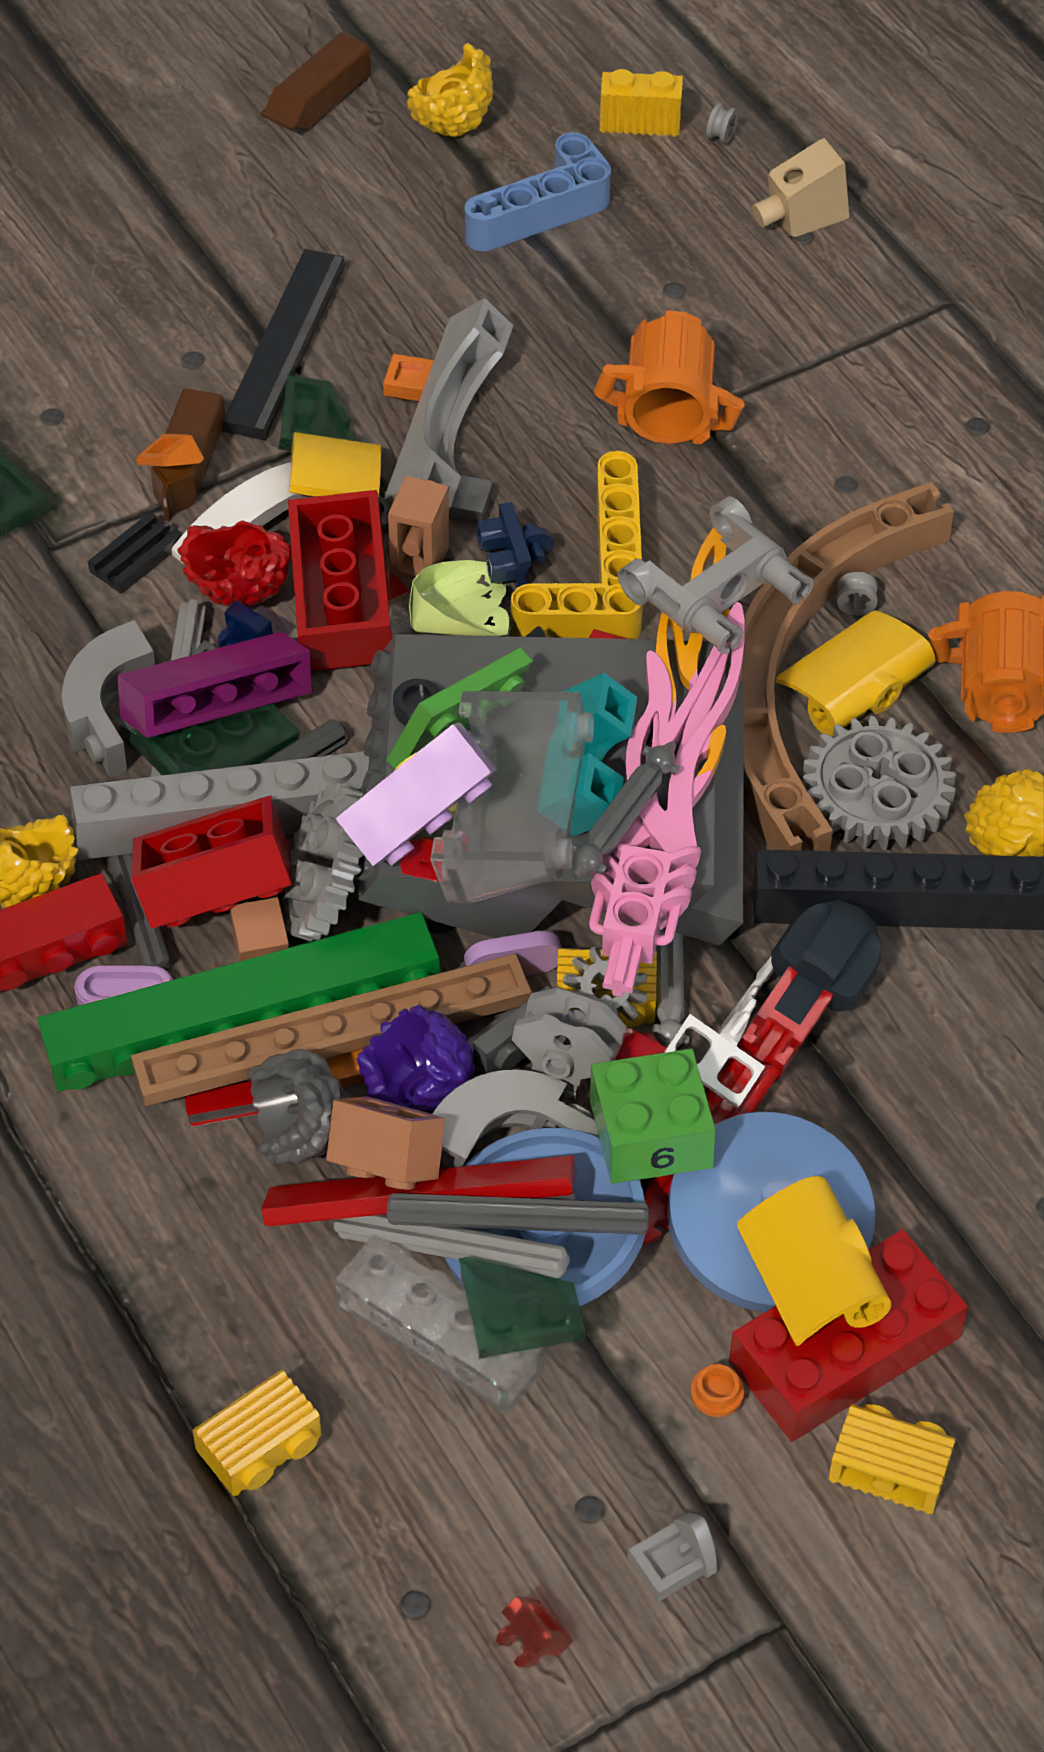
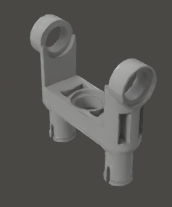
(702, 600)

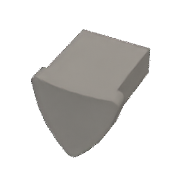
(675, 1556)

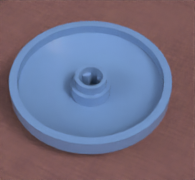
(753, 1161)
(595, 1258)

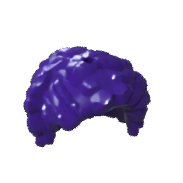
(416, 1060)

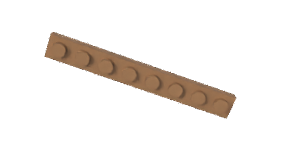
(326, 1028)

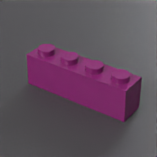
(214, 684)

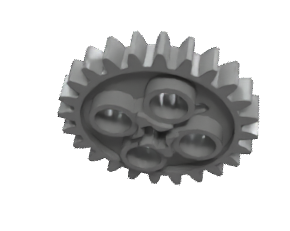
(879, 782)
(318, 890)

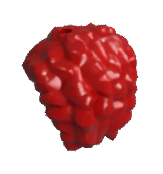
(235, 562)

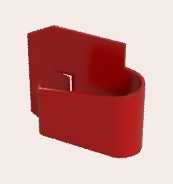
(418, 862)

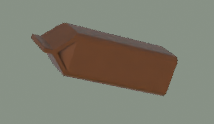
(319, 83)
(202, 417)

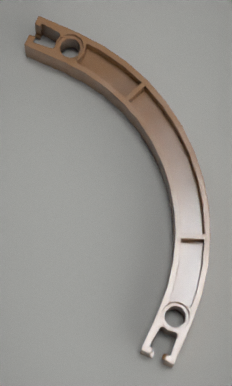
(853, 543)

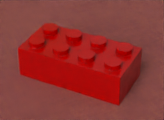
(340, 578)
(843, 1362)

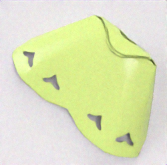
(451, 601)

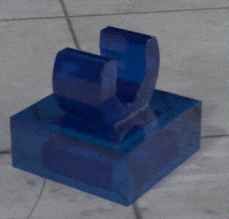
(243, 625)

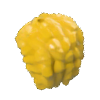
(454, 97)
(1009, 816)
(35, 859)

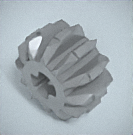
(597, 971)

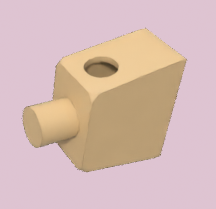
(806, 191)

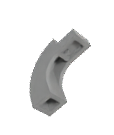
(93, 687)
(503, 1101)

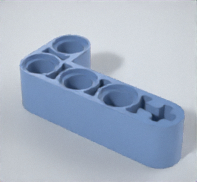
(543, 201)

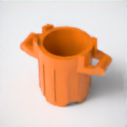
(670, 383)
(998, 657)

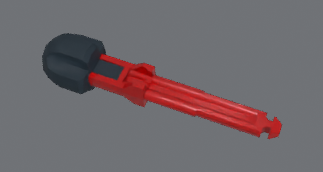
(823, 963)

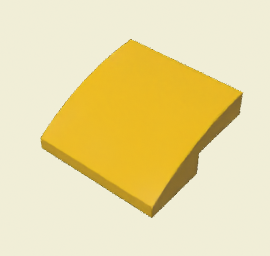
(333, 466)

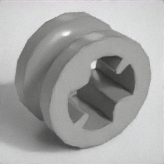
(722, 123)
(859, 603)

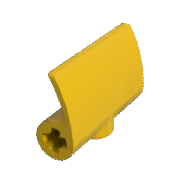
(859, 670)
(813, 1259)

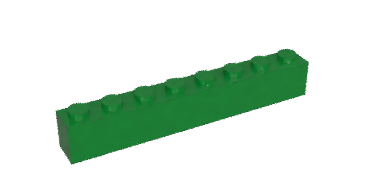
(101, 1036)

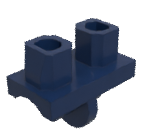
(517, 546)

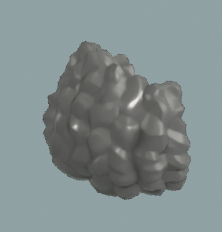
(294, 1105)

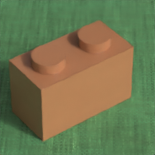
(418, 527)
(385, 1141)

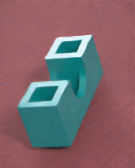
(613, 718)

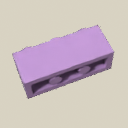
(418, 796)

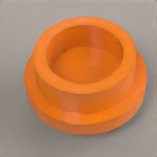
(717, 1390)

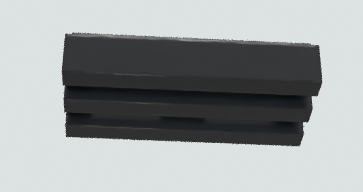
(130, 548)

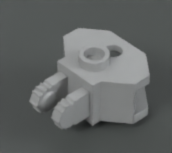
(567, 1040)

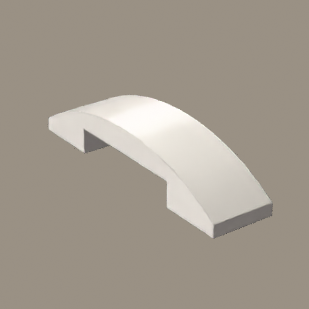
(253, 501)

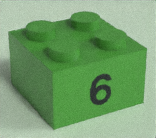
(652, 1116)

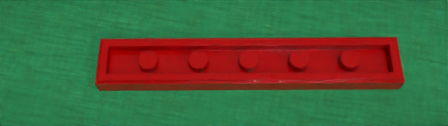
(370, 1195)

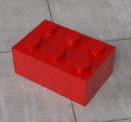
(211, 863)

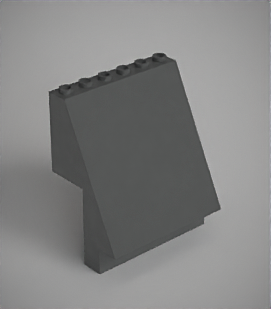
(557, 666)

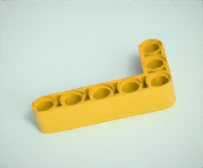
(578, 608)

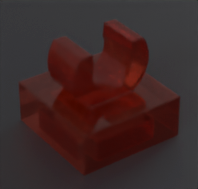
(536, 1627)

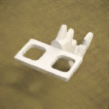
(724, 1042)

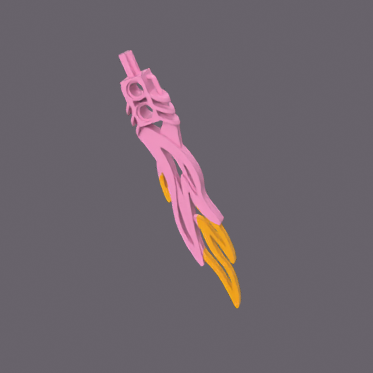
(670, 833)

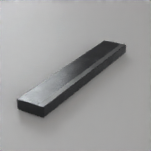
(283, 344)

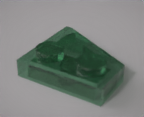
(312, 409)
(518, 1308)

